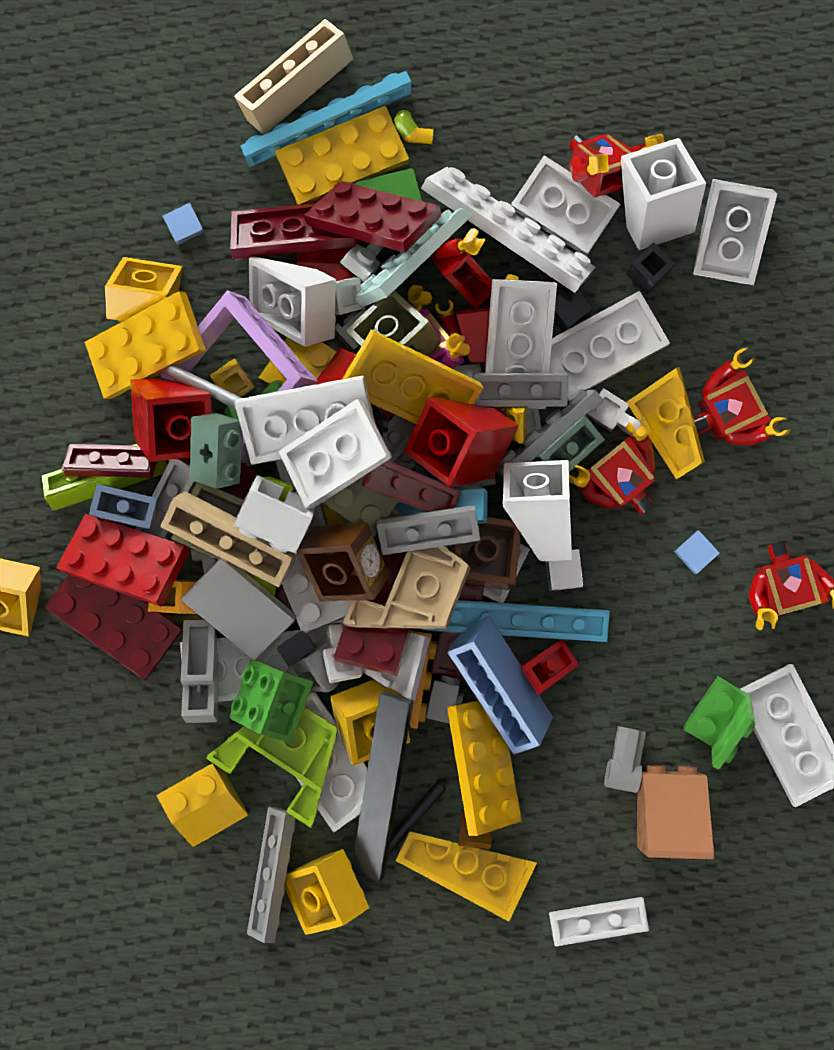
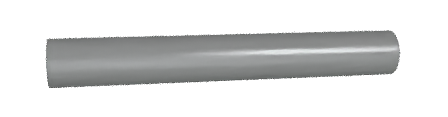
(194, 381)

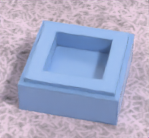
(183, 224)
(696, 552)

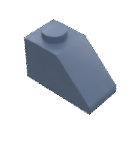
(123, 507)

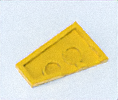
(671, 422)

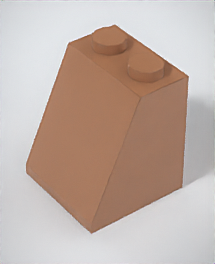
(674, 814)

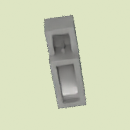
(199, 672)

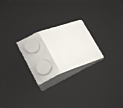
(734, 231)
(294, 299)

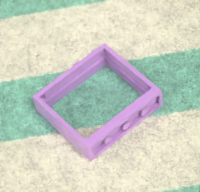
(239, 307)

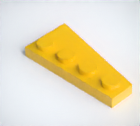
(474, 873)

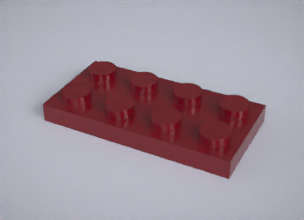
(373, 216)
(279, 232)
(115, 623)
(376, 647)

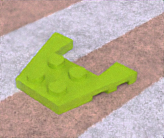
(304, 758)

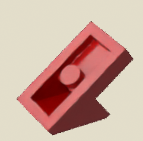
(549, 666)

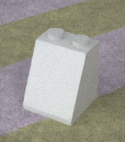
(661, 193)
(539, 505)

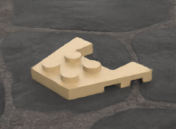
(421, 595)

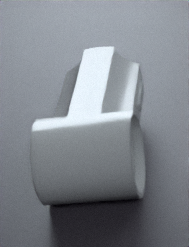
(624, 768)

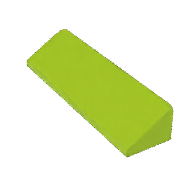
(66, 490)

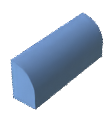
(501, 685)

